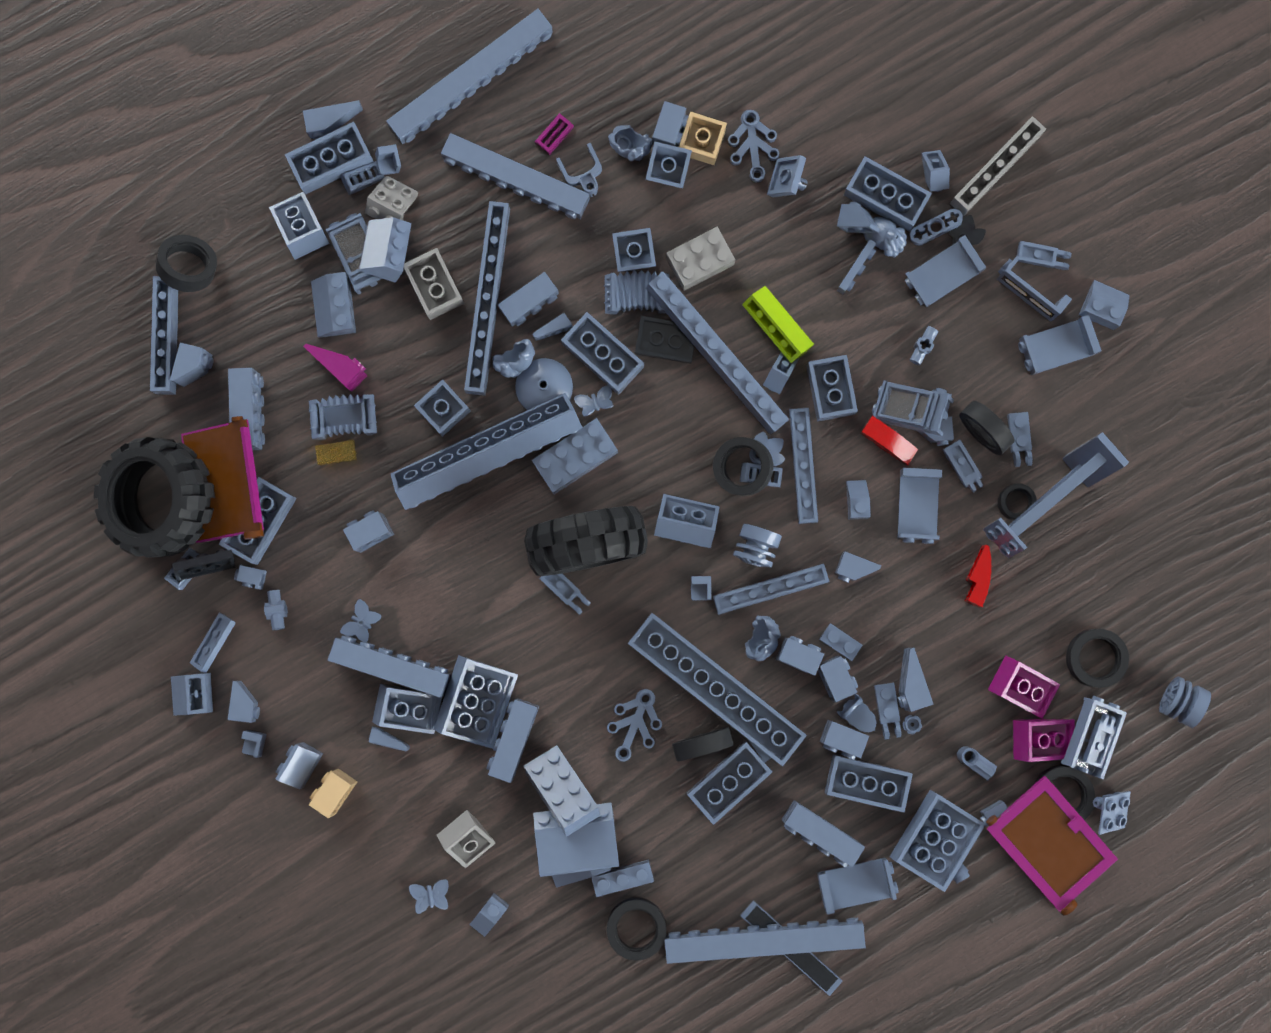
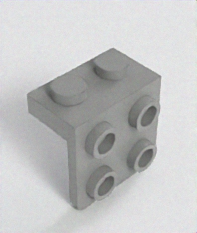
(390, 199)

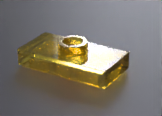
(335, 452)

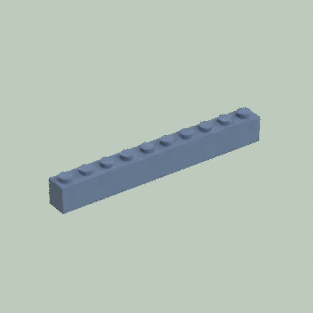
(470, 76)
(487, 298)
(716, 353)
(764, 941)

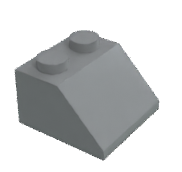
(465, 839)

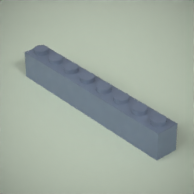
(515, 176)

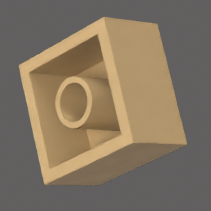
(703, 137)
(332, 793)

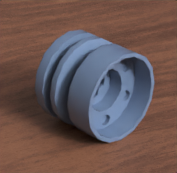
(757, 545)
(1185, 702)

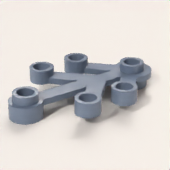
(753, 142)
(636, 722)

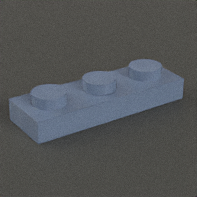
(857, 267)
(212, 642)

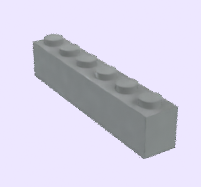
(998, 166)

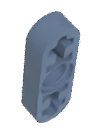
(921, 228)

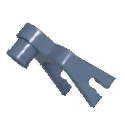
(586, 179)

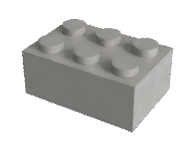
(700, 258)
(433, 284)

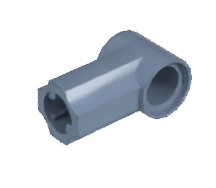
(977, 762)

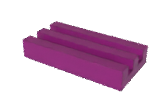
(538, 141)

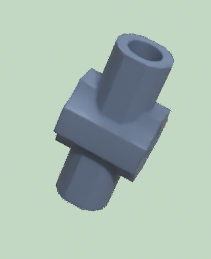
(928, 338)
(275, 610)

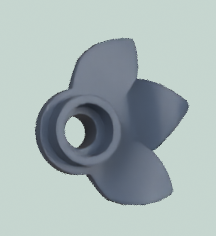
(773, 445)

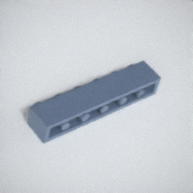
(163, 337)

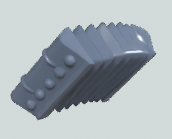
(629, 292)
(342, 416)

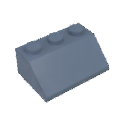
(385, 248)
(333, 305)
(687, 521)

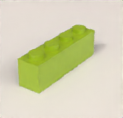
(778, 324)

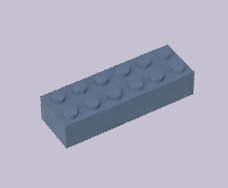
(390, 667)

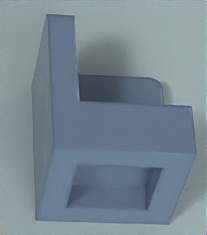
(388, 159)
(701, 587)
(253, 743)

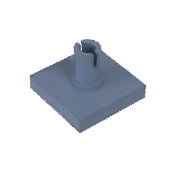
(787, 176)

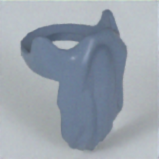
(858, 715)

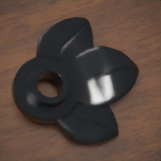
(967, 228)

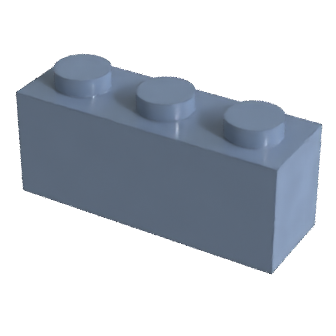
(528, 299)
(623, 878)

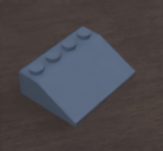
(475, 702)
(937, 840)
(583, 850)

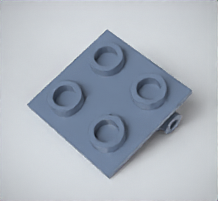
(1113, 812)

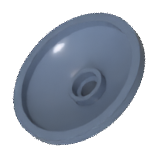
(542, 370)

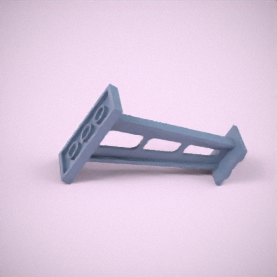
(1089, 465)

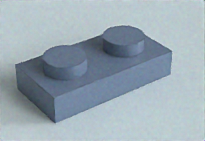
(840, 642)

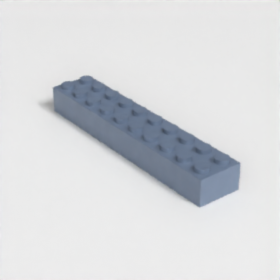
(485, 451)
(717, 689)

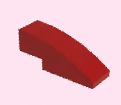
(889, 440)
(979, 577)

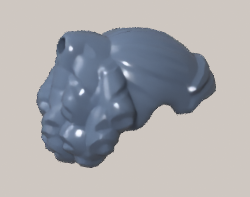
(630, 143)
(889, 237)
(515, 361)
(764, 638)

